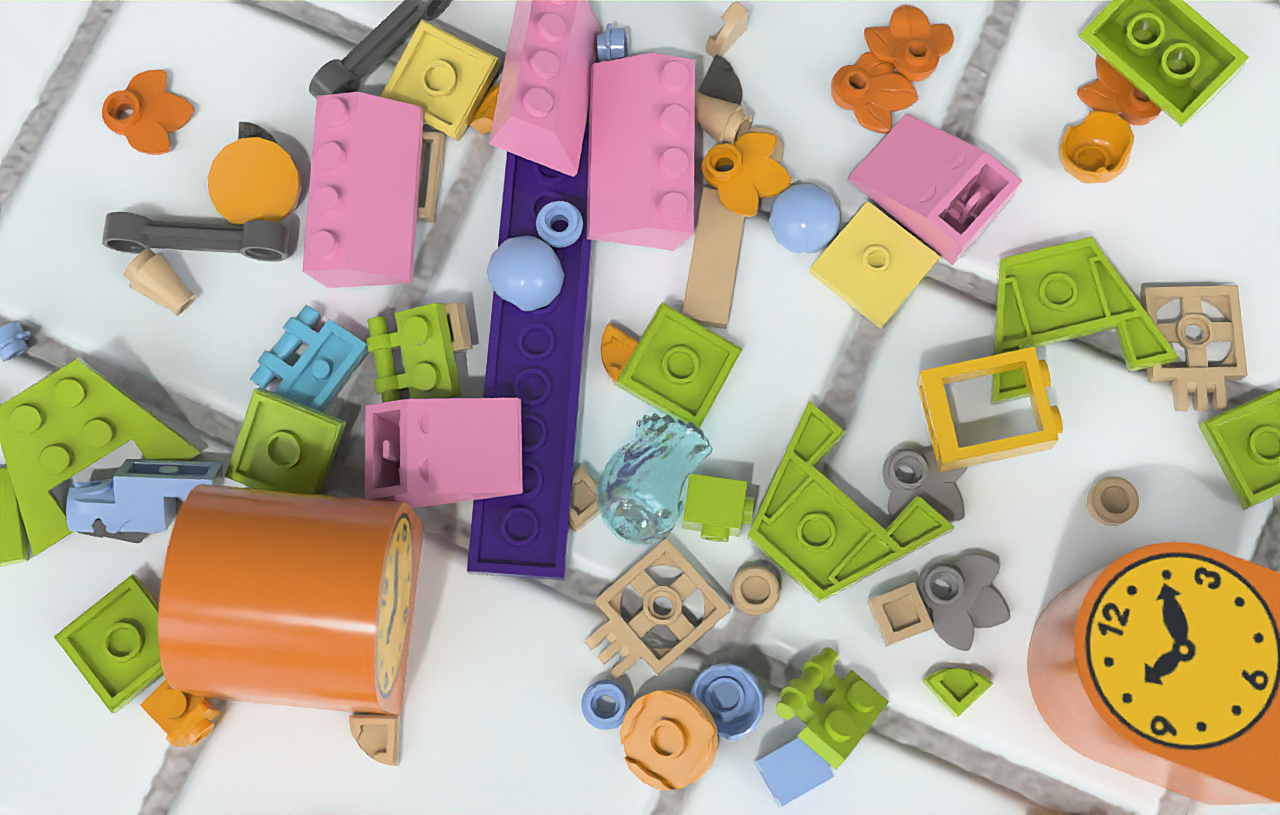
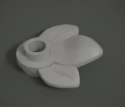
(931, 486)
(969, 601)

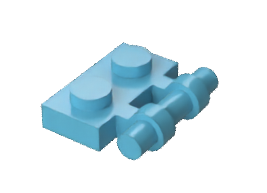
(321, 368)

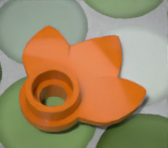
(910, 42)
(877, 92)
(1117, 95)
(153, 112)

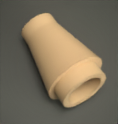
(721, 118)
(158, 280)

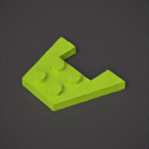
(1065, 296)
(64, 428)
(820, 531)

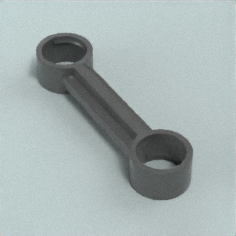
(346, 74)
(255, 239)

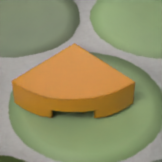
(615, 350)

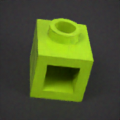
(717, 507)

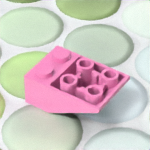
(936, 185)
(443, 450)

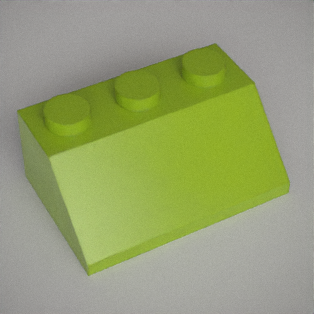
(1166, 53)

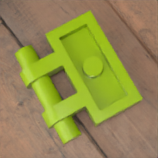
(425, 350)
(844, 716)

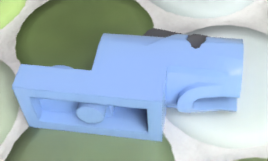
(137, 498)

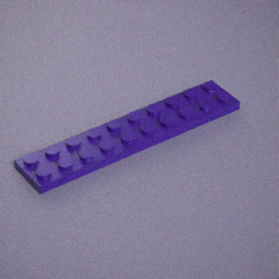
(540, 362)

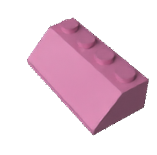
(547, 82)
(641, 151)
(363, 191)

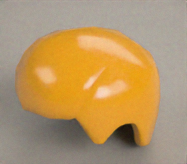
(1097, 147)

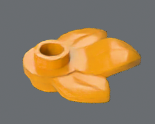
(752, 174)

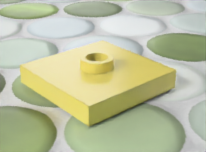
(442, 78)
(874, 264)

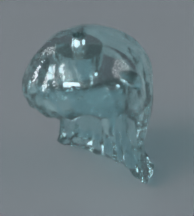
(646, 478)

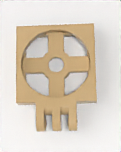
(1198, 377)
(626, 637)

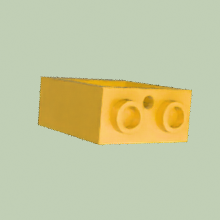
(940, 423)

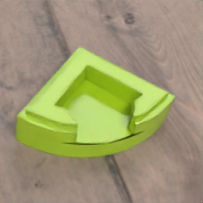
(957, 688)

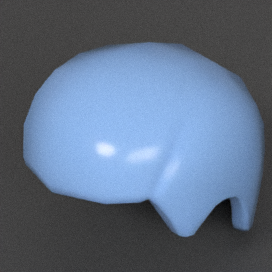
(804, 218)
(525, 272)
(732, 698)

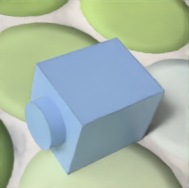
(793, 771)

